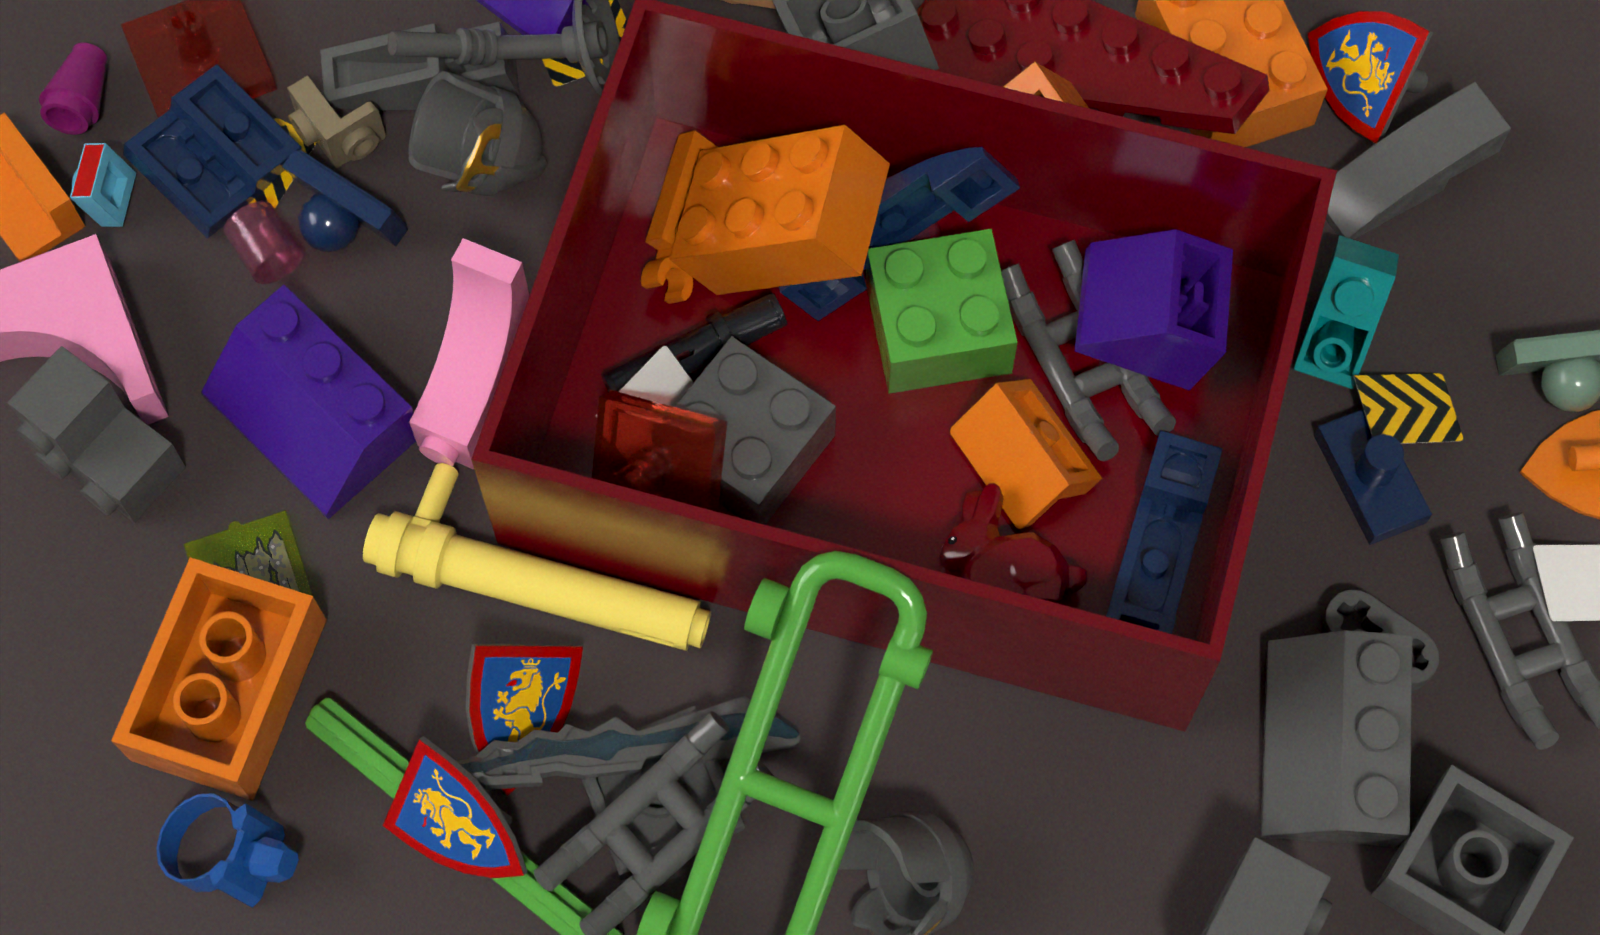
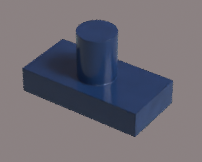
(1372, 477)

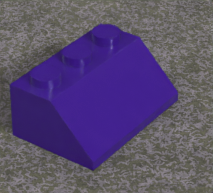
(308, 402)

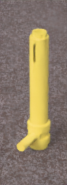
(440, 556)

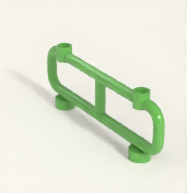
(782, 616)

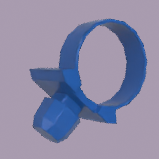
(255, 859)

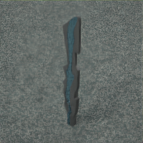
(607, 749)

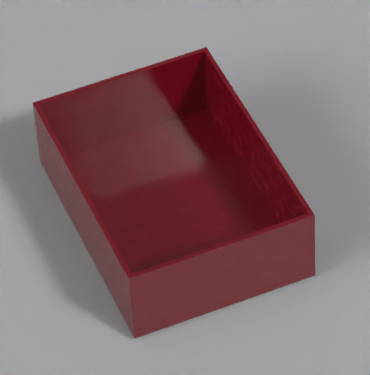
(893, 471)

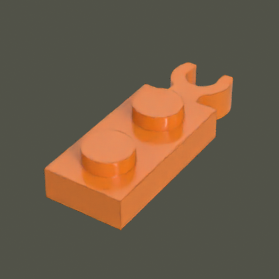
(667, 218)

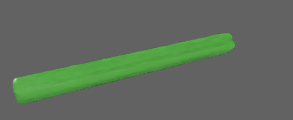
(386, 768)

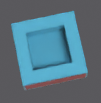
(103, 185)

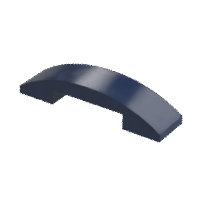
(910, 203)
(1164, 532)

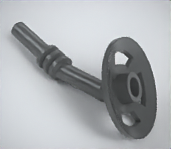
(577, 43)

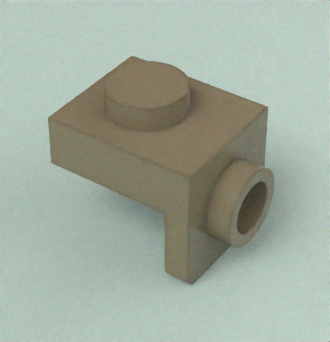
(338, 138)

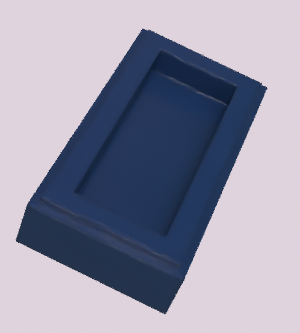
(334, 213)

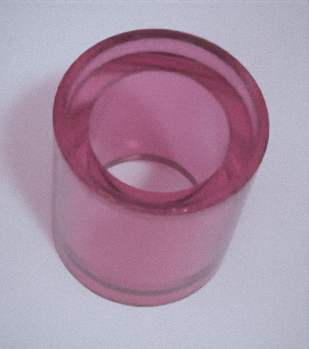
(263, 242)

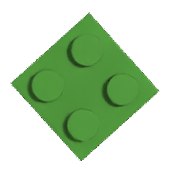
(940, 311)

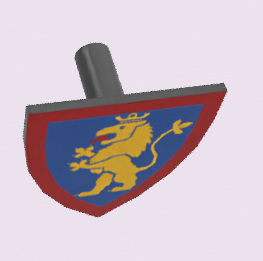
(519, 690)

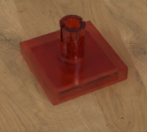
(191, 38)
(659, 449)

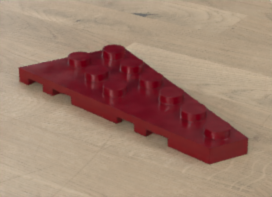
(1103, 53)

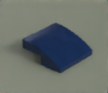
(211, 150)

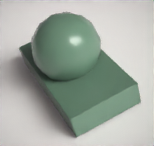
(1568, 366)

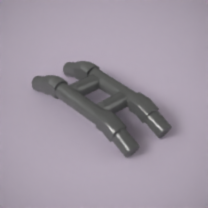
(1074, 390)
(1486, 613)
(611, 830)

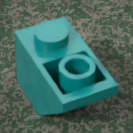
(1347, 311)

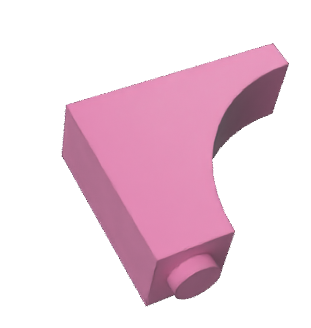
(77, 303)
(479, 333)

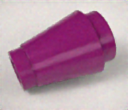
(75, 90)

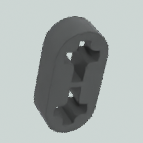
(1382, 619)

